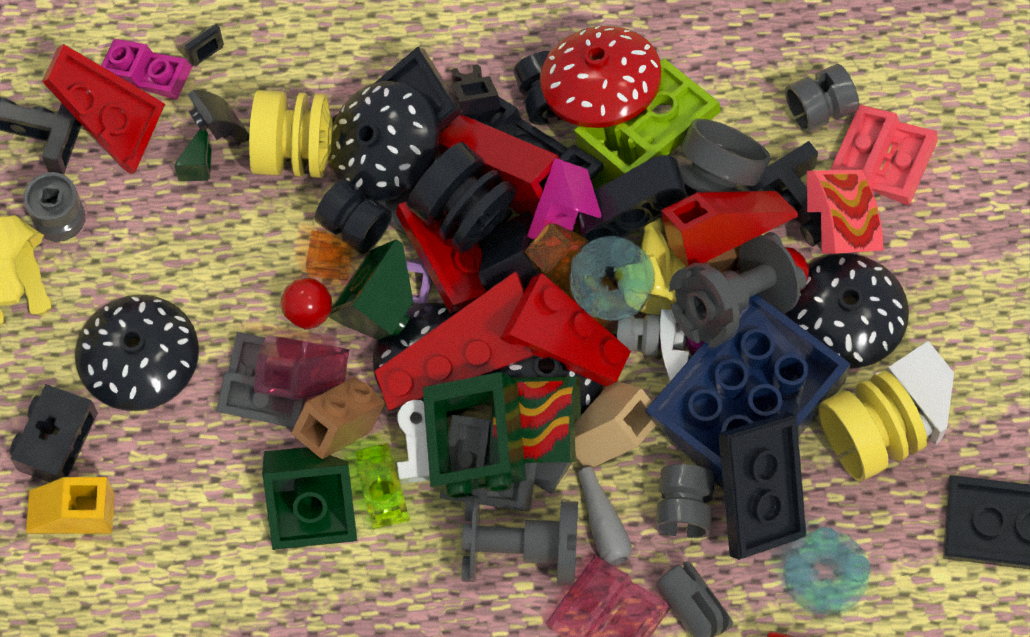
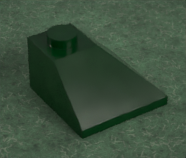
(377, 294)
(307, 499)

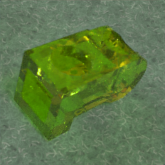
(381, 486)

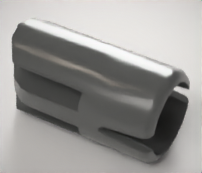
(693, 602)

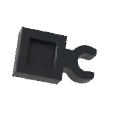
(474, 92)

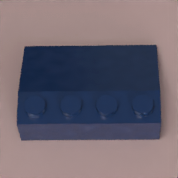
(756, 375)

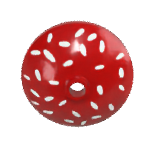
(602, 90)

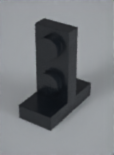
(42, 124)
(785, 179)

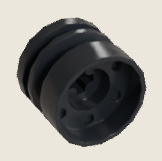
(453, 191)

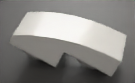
(672, 341)

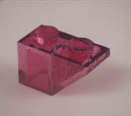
(299, 368)

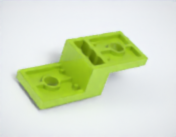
(648, 133)

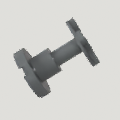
(712, 301)
(538, 542)

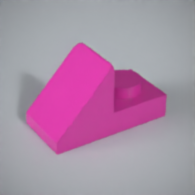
(564, 195)

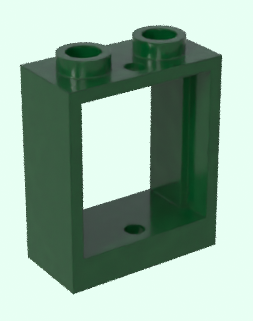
(467, 393)

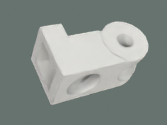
(412, 426)

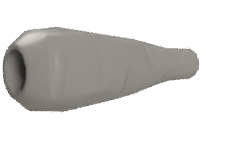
(606, 527)

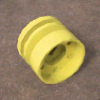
(287, 133)
(876, 422)

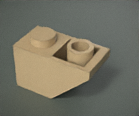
(612, 424)

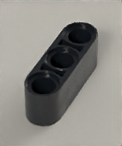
(634, 199)

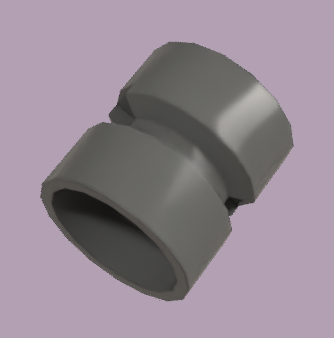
(826, 96)
(54, 206)
(685, 498)

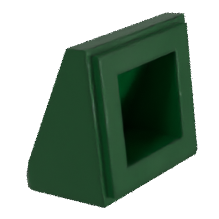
(195, 160)

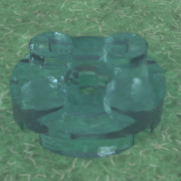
(590, 267)
(826, 547)

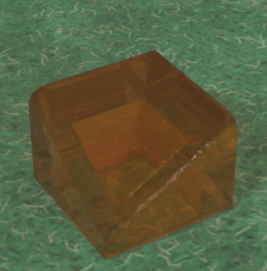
(555, 248)
(328, 257)

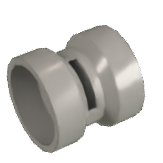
(640, 334)

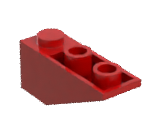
(720, 221)

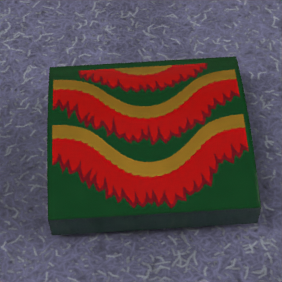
(547, 419)

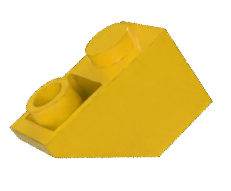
(71, 507)

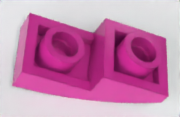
(147, 70)

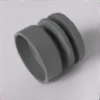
(720, 158)

